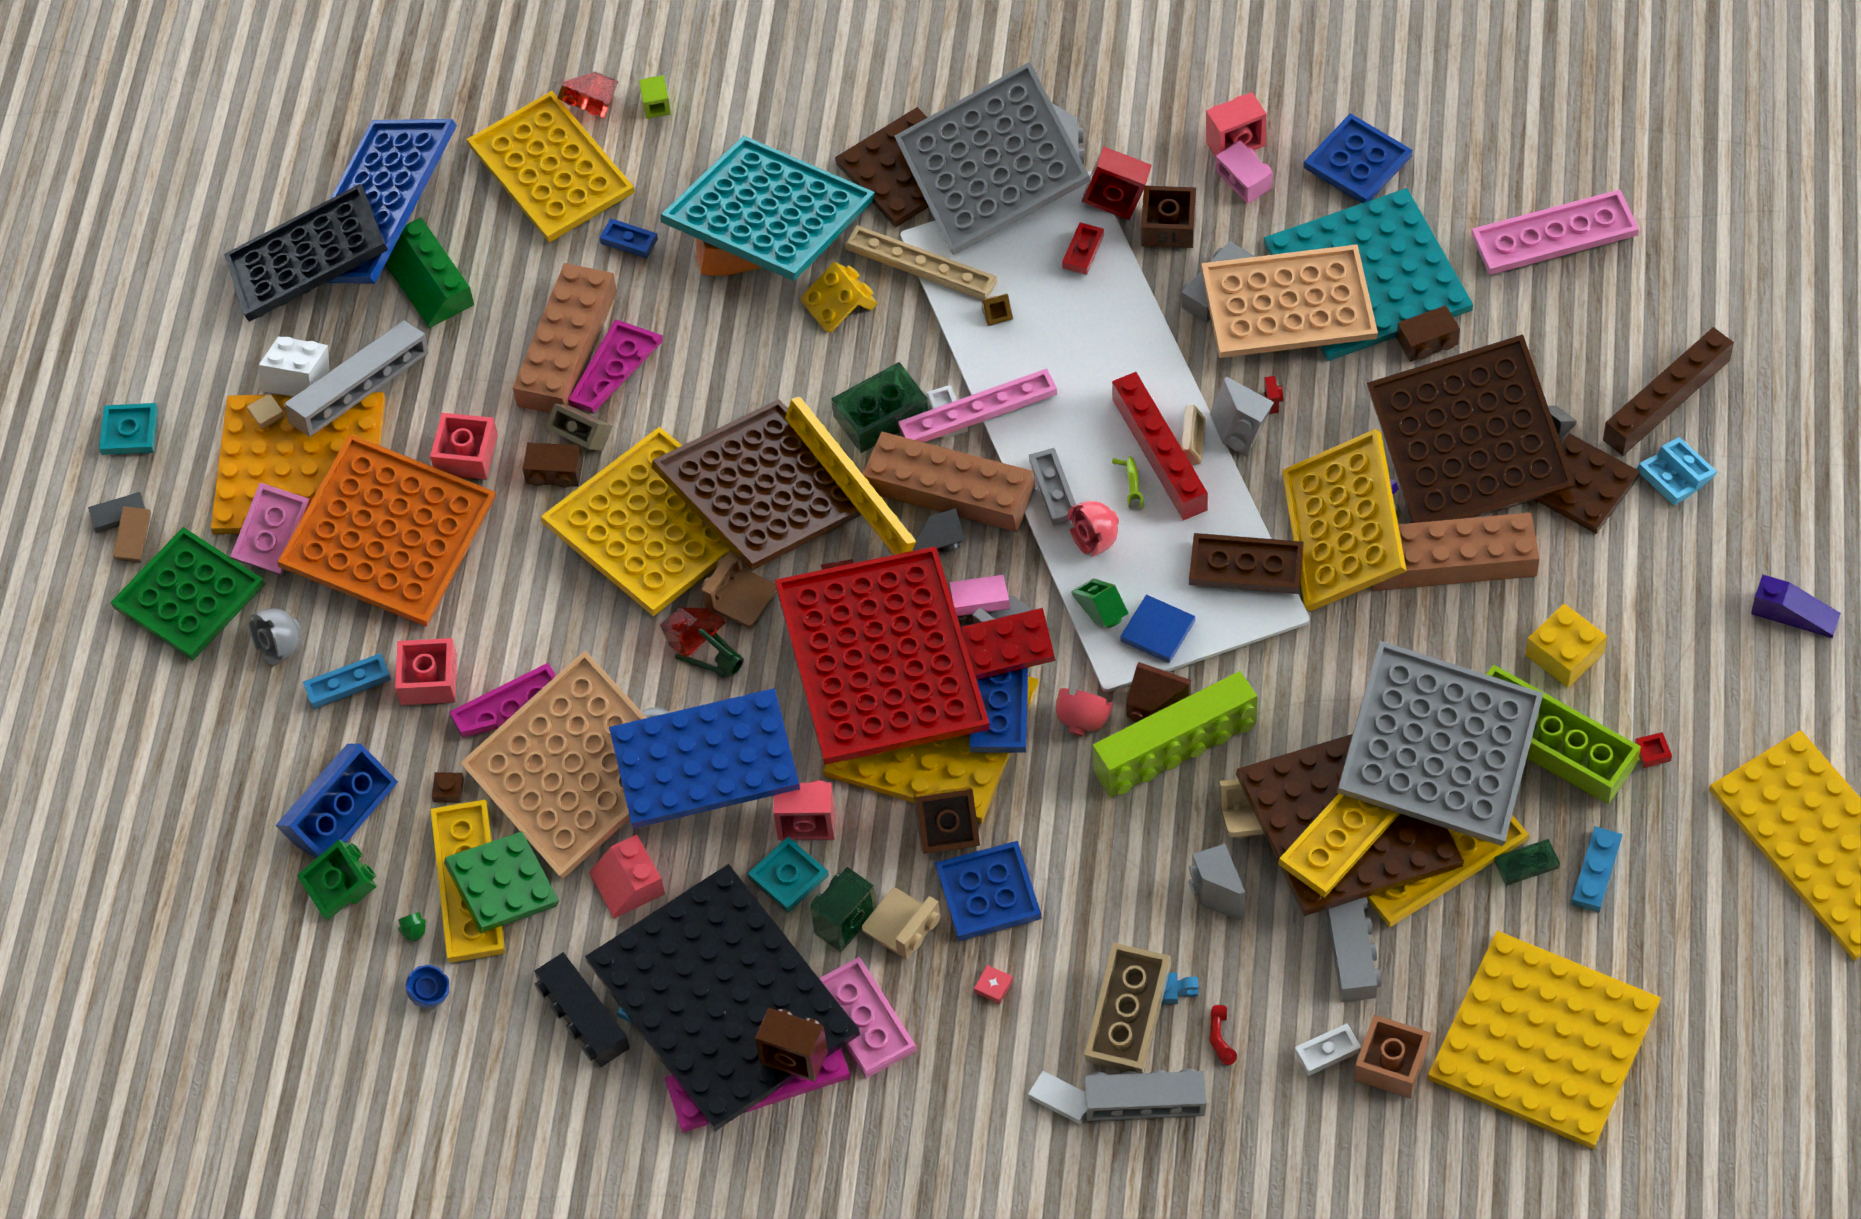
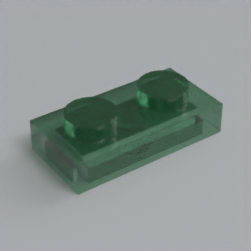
(1527, 862)

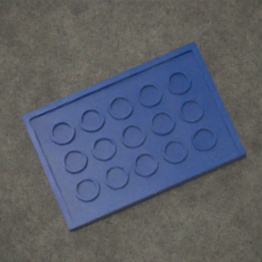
(704, 758)

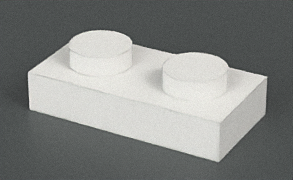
(1327, 1049)

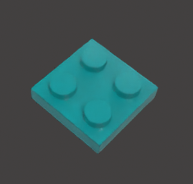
(128, 428)
(788, 874)

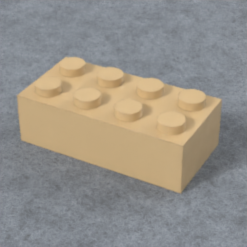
(1128, 1008)

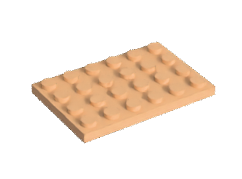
(1288, 301)

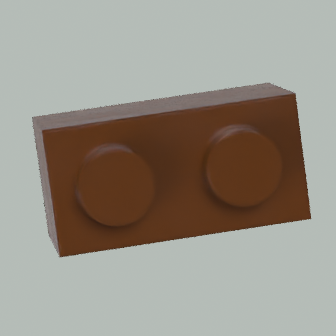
(1428, 333)
(552, 464)

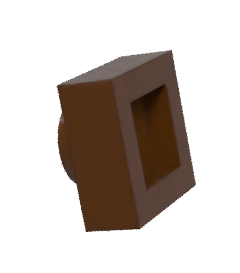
(447, 787)

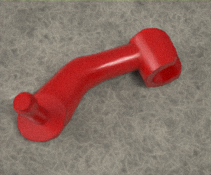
(1223, 1050)

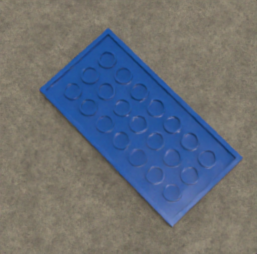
(394, 169)

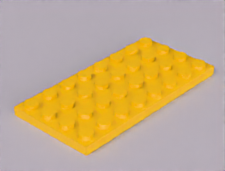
(1805, 827)

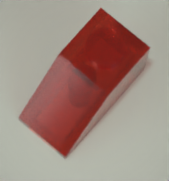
(683, 625)

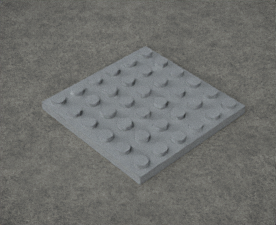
(992, 158)
(1440, 743)

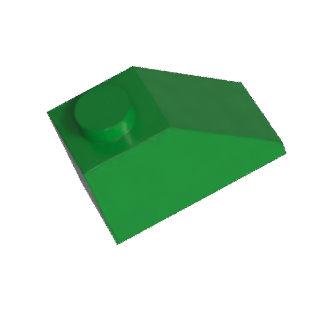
(1101, 602)

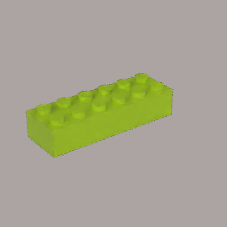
(1175, 734)
(1577, 746)

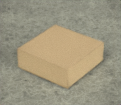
(265, 411)

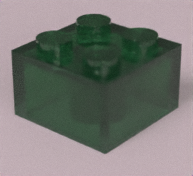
(843, 908)

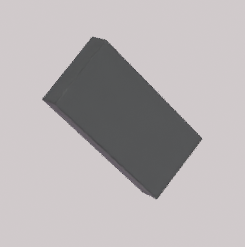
(108, 514)

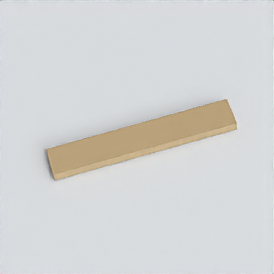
(921, 262)

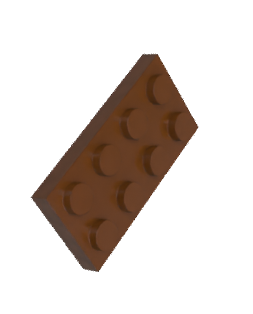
(1246, 563)

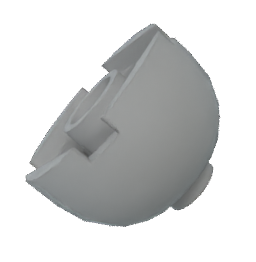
(274, 633)

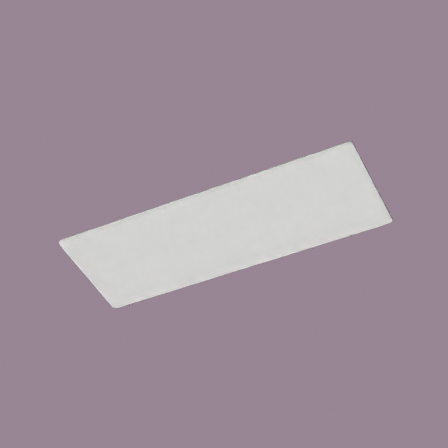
(1087, 337)

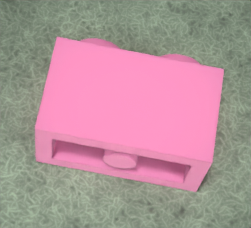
(1244, 171)

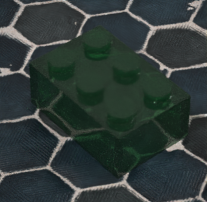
(878, 405)

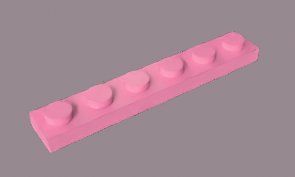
(979, 407)

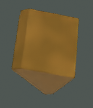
(997, 309)

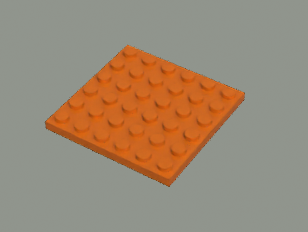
(387, 529)

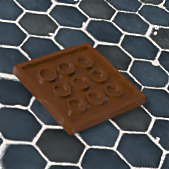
(882, 168)

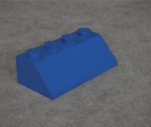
(337, 801)

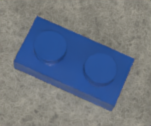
(628, 238)

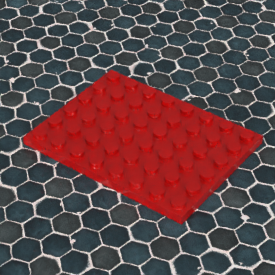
(881, 655)

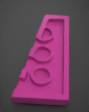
(615, 360)
(498, 705)

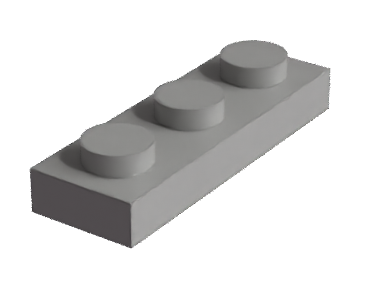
(1052, 484)

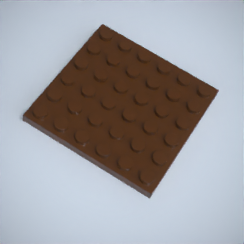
(1471, 433)
(757, 486)
(1298, 786)

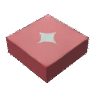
(993, 984)

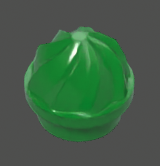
(412, 926)

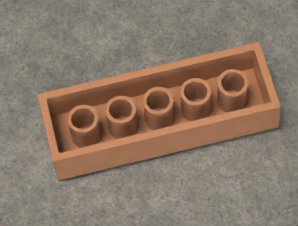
(565, 337)
(950, 480)
(1466, 551)

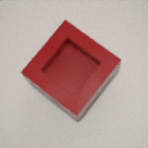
(1273, 393)
(1653, 749)

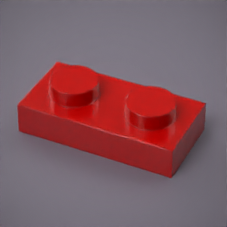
(1083, 248)

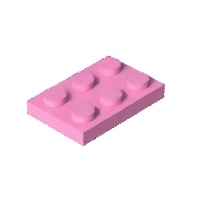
(269, 527)

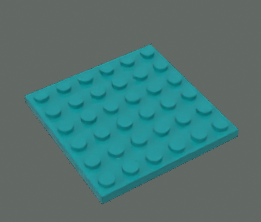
(768, 207)
(1398, 256)

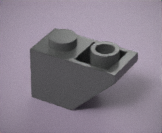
(941, 531)

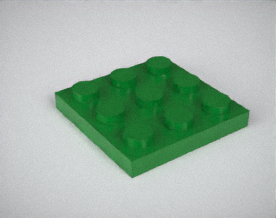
(501, 882)

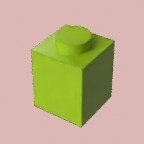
(655, 96)

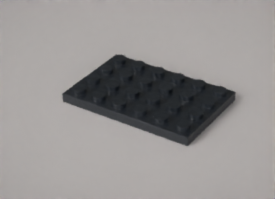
(305, 252)

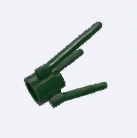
(727, 659)

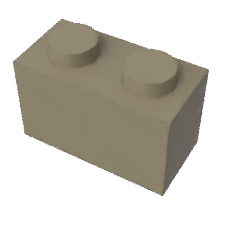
(578, 427)

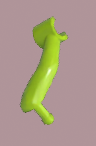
(1133, 481)

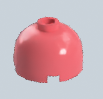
(1094, 527)
(1082, 711)

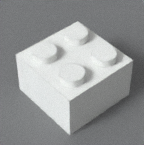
(293, 366)

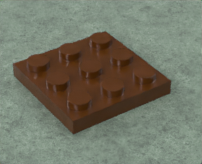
(1599, 485)

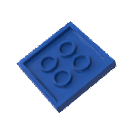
(1358, 159)
(988, 890)

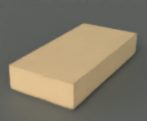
(1193, 434)

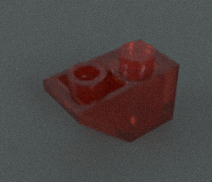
(589, 92)

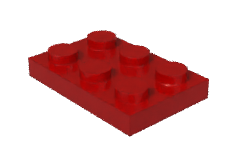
(1008, 643)

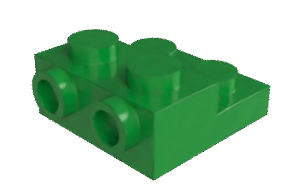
(337, 878)

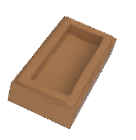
(132, 534)

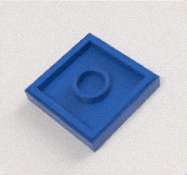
(1157, 628)

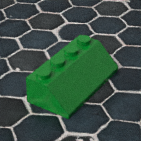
(428, 275)

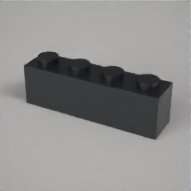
(581, 1009)

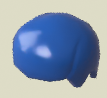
(427, 986)

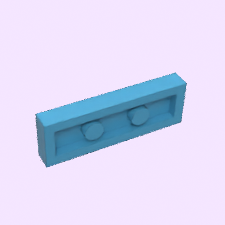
(347, 680)
(1596, 869)

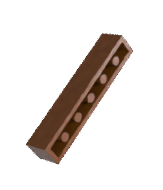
(1668, 391)

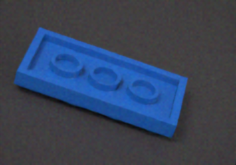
(1006, 707)

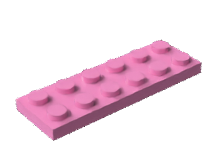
(1554, 232)

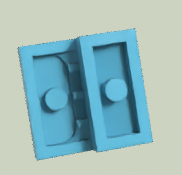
(1676, 471)

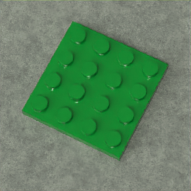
(187, 593)

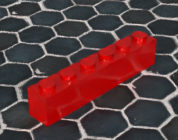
(1160, 446)

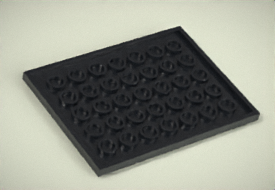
(701, 985)

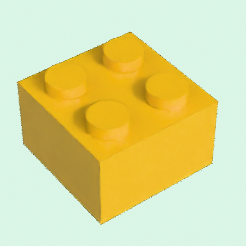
(1566, 645)

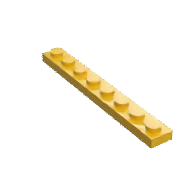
(849, 478)

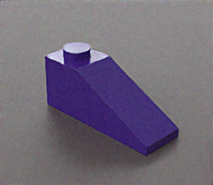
(1794, 607)

